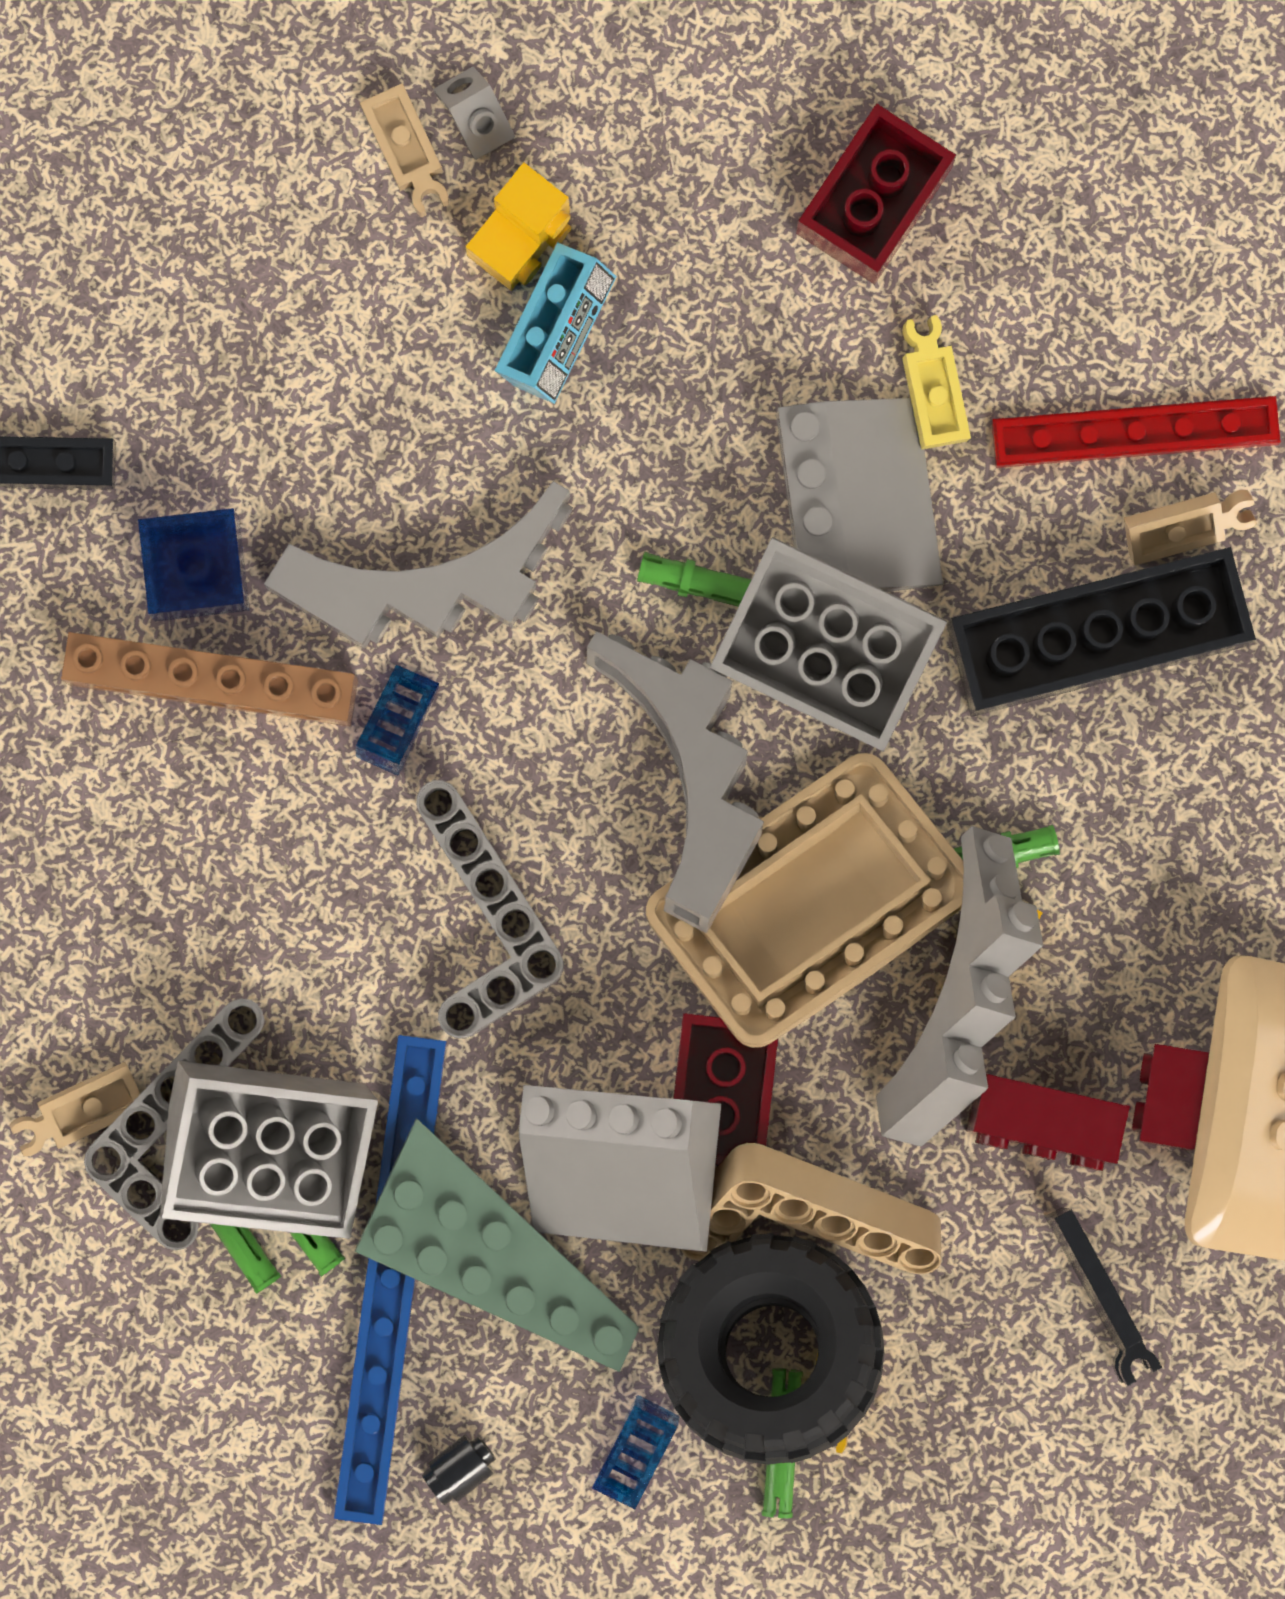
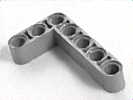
(495, 910)
(153, 1103)

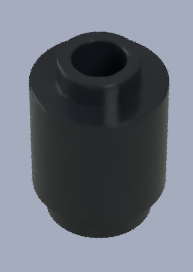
(459, 1469)

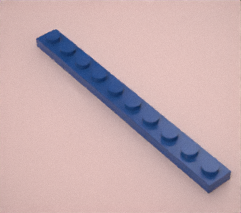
(385, 1306)

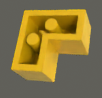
(525, 222)

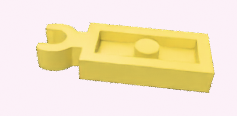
(934, 388)

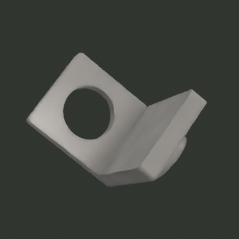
(476, 112)

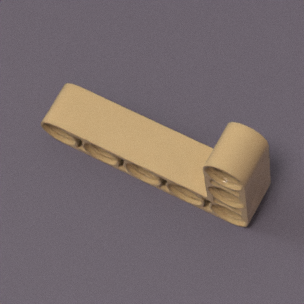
(820, 1203)

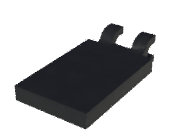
(1102, 1295)

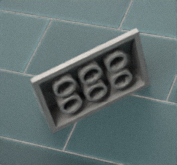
(861, 490)
(828, 644)
(265, 1149)
(619, 1166)

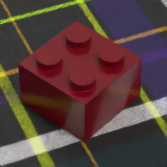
(1173, 1097)

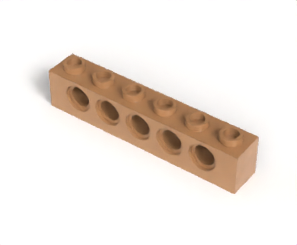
(209, 679)

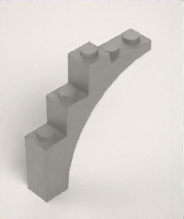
(490, 578)
(709, 765)
(976, 1000)

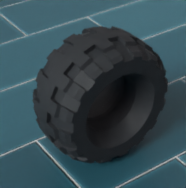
(757, 1275)

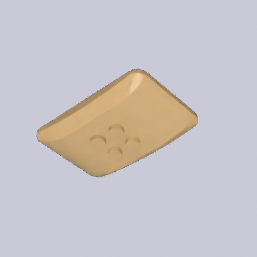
(823, 902)
(1240, 1140)

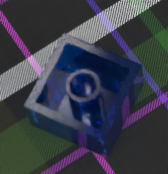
(193, 565)

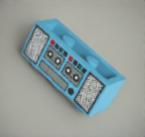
(555, 322)

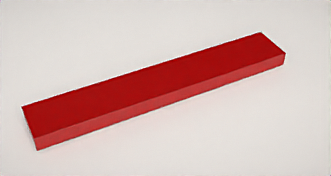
(1136, 431)

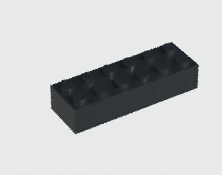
(1101, 631)

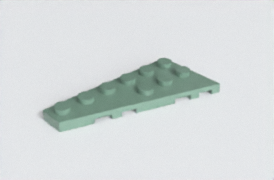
(466, 1241)

